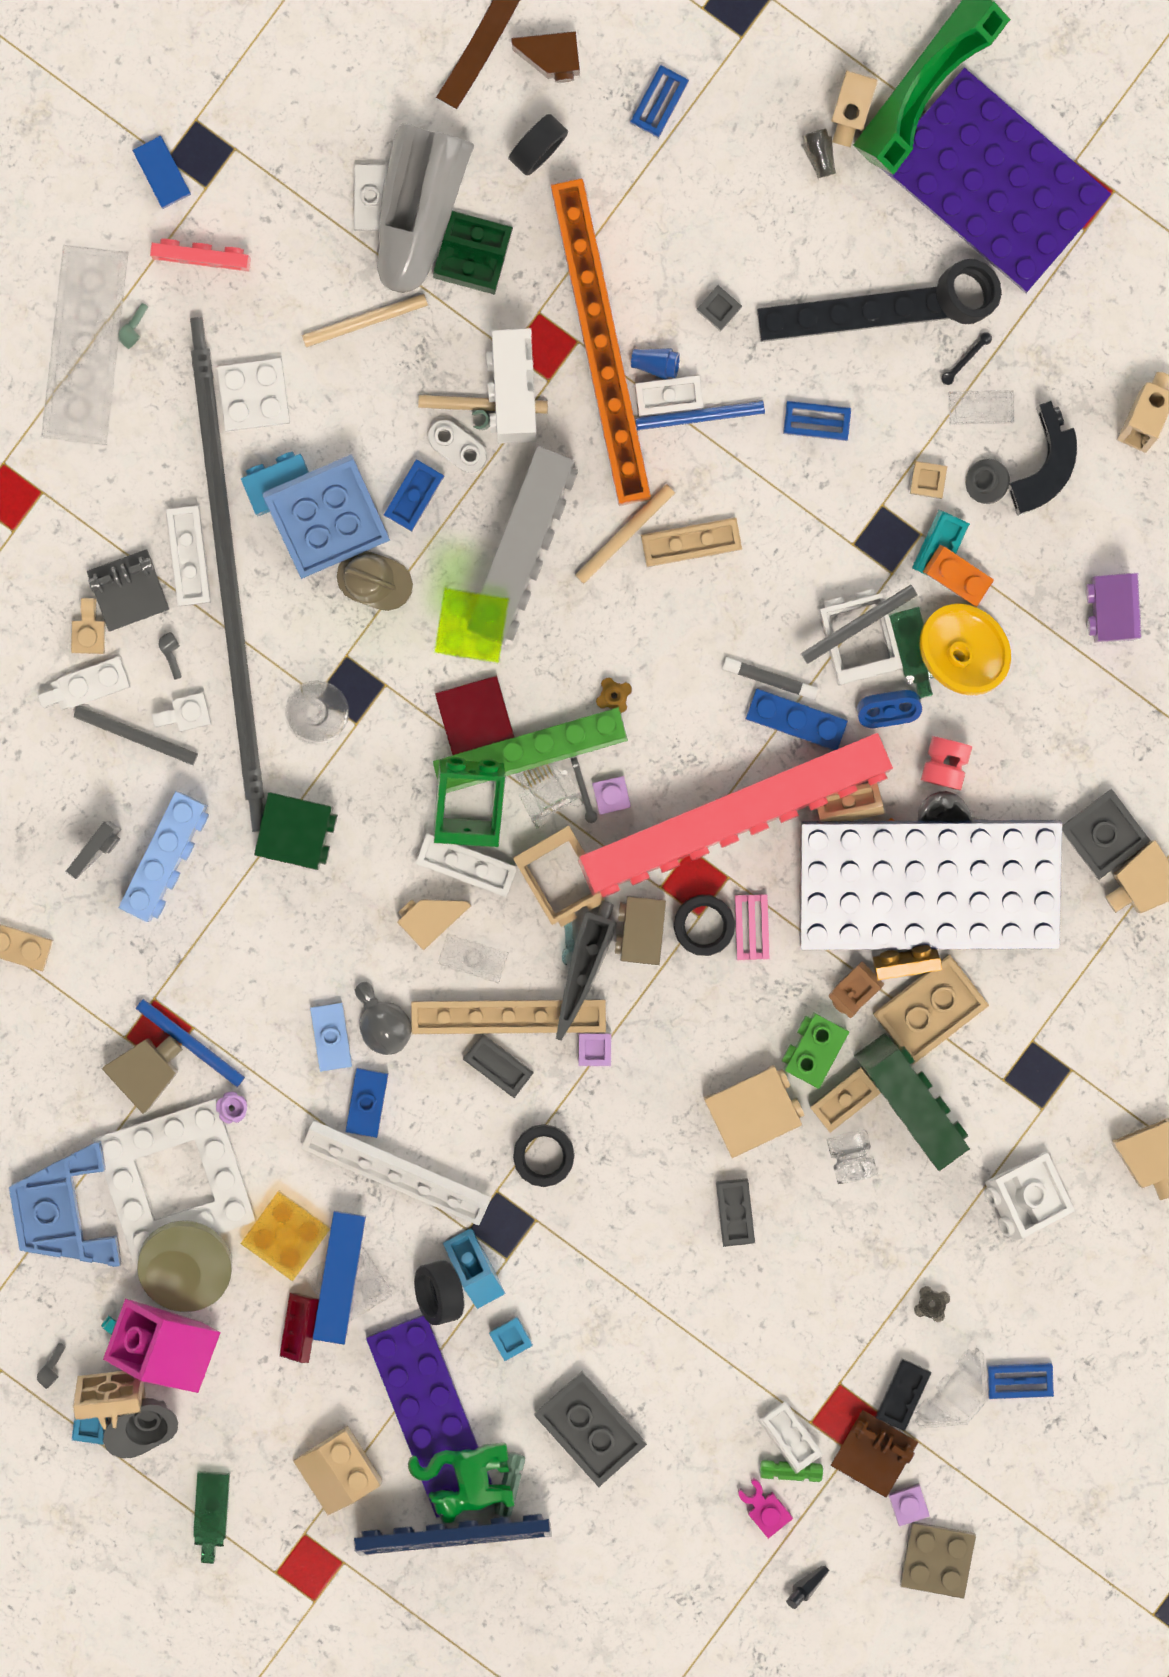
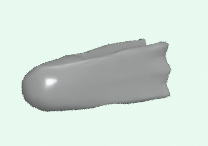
(423, 170)

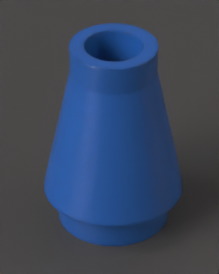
(658, 362)

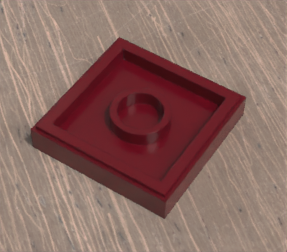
(474, 715)

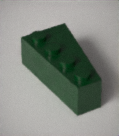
(912, 1101)

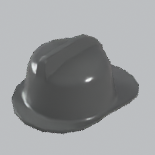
(141, 1431)

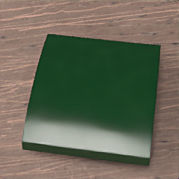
(473, 252)

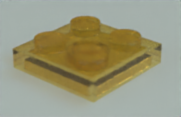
(285, 1235)

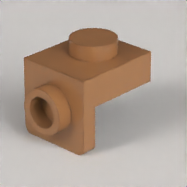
(855, 990)

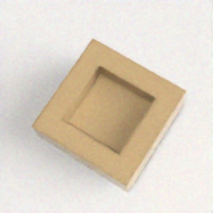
(928, 480)

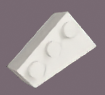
(512, 386)

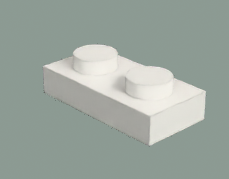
(669, 396)

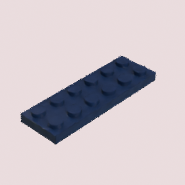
(439, 1536)

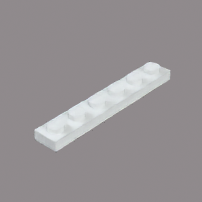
(396, 1173)

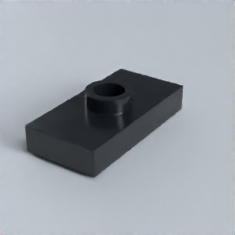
(903, 1394)

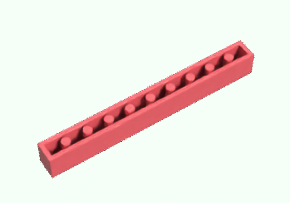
(735, 814)

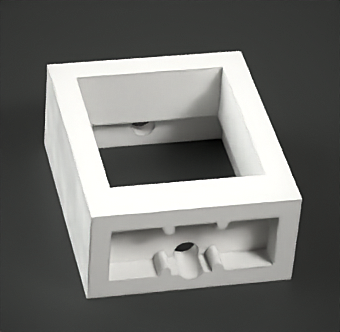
(838, 606)

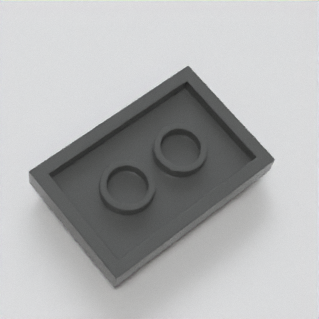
(590, 1429)

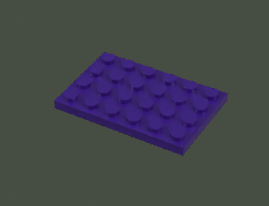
(997, 181)

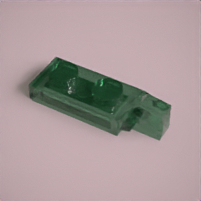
(907, 631)
(211, 1512)

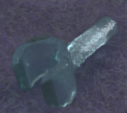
(569, 943)

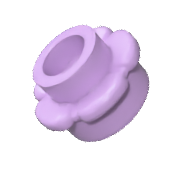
(239, 1104)

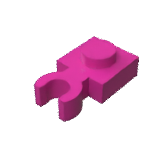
(767, 1511)

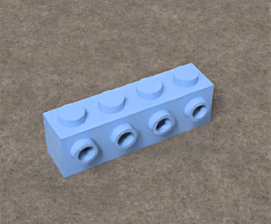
(163, 856)

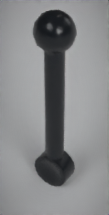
(948, 377)

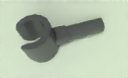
(168, 644)
(46, 1376)

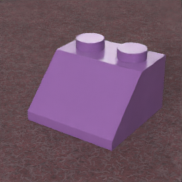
(1114, 608)

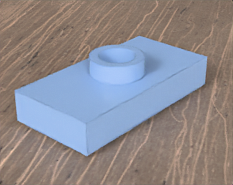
(331, 1037)

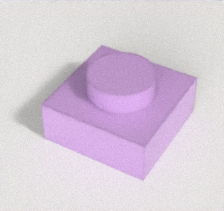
(611, 795)
(594, 1049)
(909, 1505)

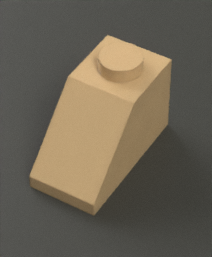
(430, 918)

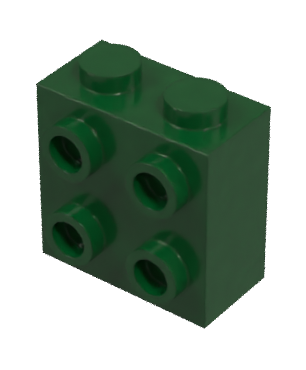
(295, 831)

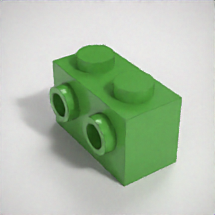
(815, 1049)

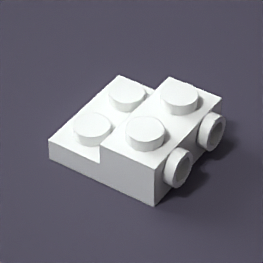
(1028, 1197)

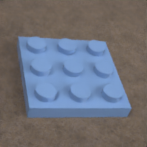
(326, 516)

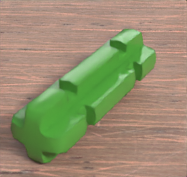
(783, 1471)

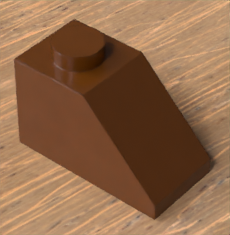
(550, 54)

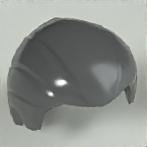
(944, 807)
(383, 1024)

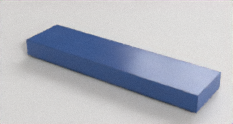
(339, 1277)

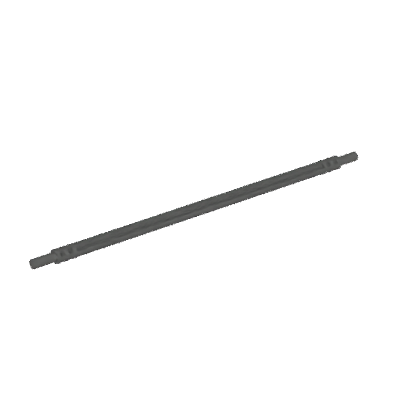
(227, 572)

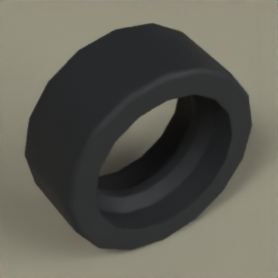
(538, 144)
(953, 306)
(704, 949)
(539, 1179)
(439, 1292)

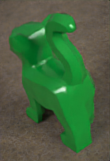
(472, 1479)

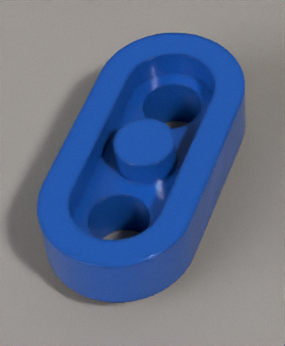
(889, 709)

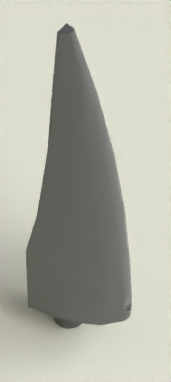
(586, 962)

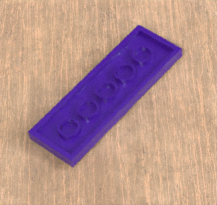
(423, 1397)

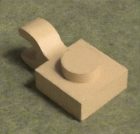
(88, 634)

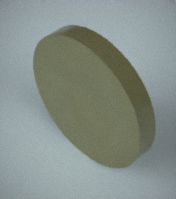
(184, 1266)

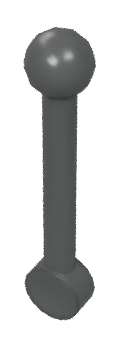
(590, 816)

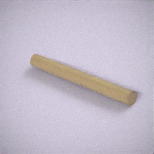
(364, 320)
(468, 403)
(624, 534)

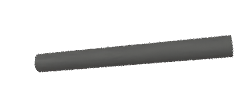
(859, 624)
(135, 735)

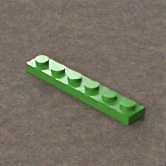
(546, 746)

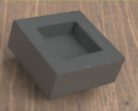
(719, 308)

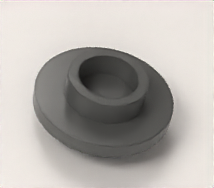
(987, 481)

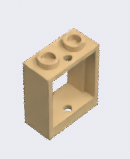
(522, 860)

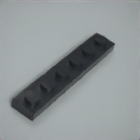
(849, 314)

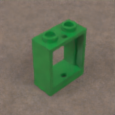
(466, 830)

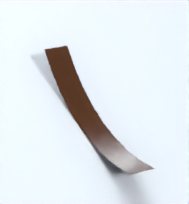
(477, 52)

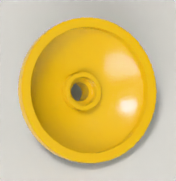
(971, 637)

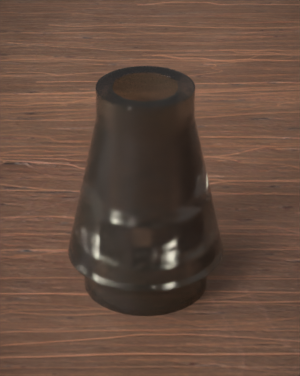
(819, 151)

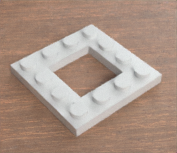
(198, 1123)

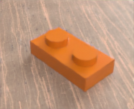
(958, 575)

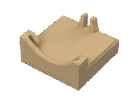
(107, 1396)

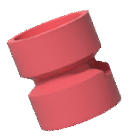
(943, 774)

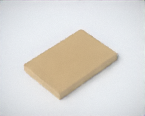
(931, 1009)

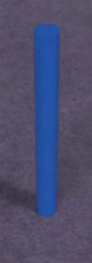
(700, 415)
(190, 1043)

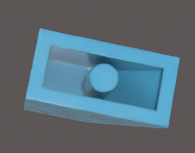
(474, 1268)

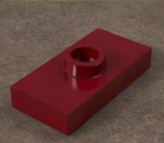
(299, 1327)

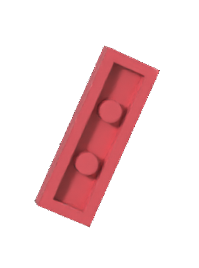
(201, 255)

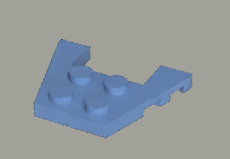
(49, 1213)

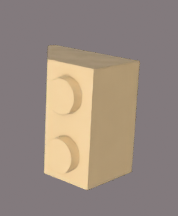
(338, 1471)

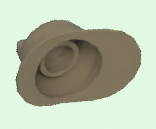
(375, 581)

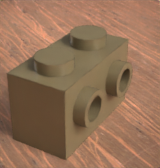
(641, 931)

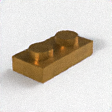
(898, 964)

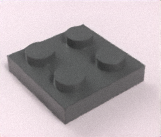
(1105, 834)

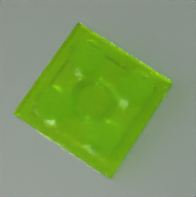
(471, 625)

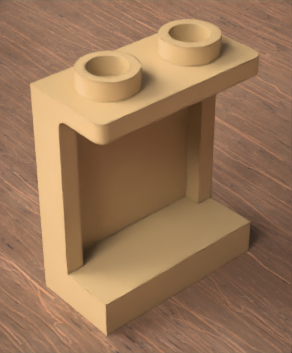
(754, 1111)

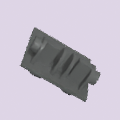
(127, 590)

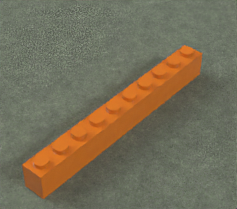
(600, 342)

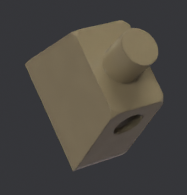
(144, 1071)

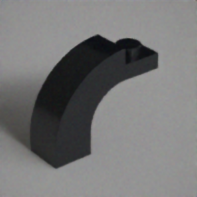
(1044, 485)

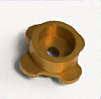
(608, 687)

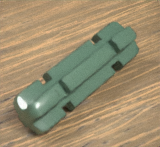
(511, 1478)

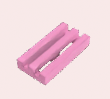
(752, 928)

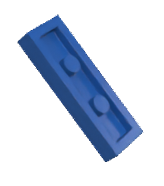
(796, 720)

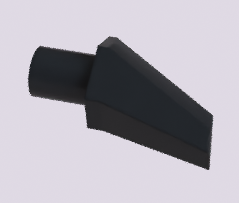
(806, 1587)

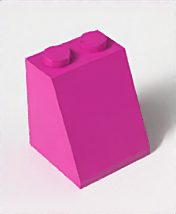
(161, 1346)

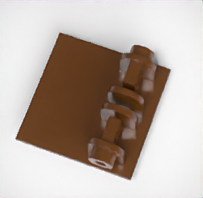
(874, 1453)

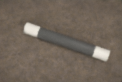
(770, 678)

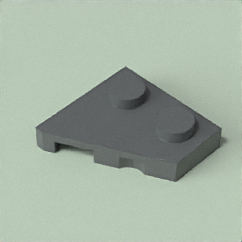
(101, 842)

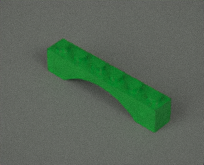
(892, 130)

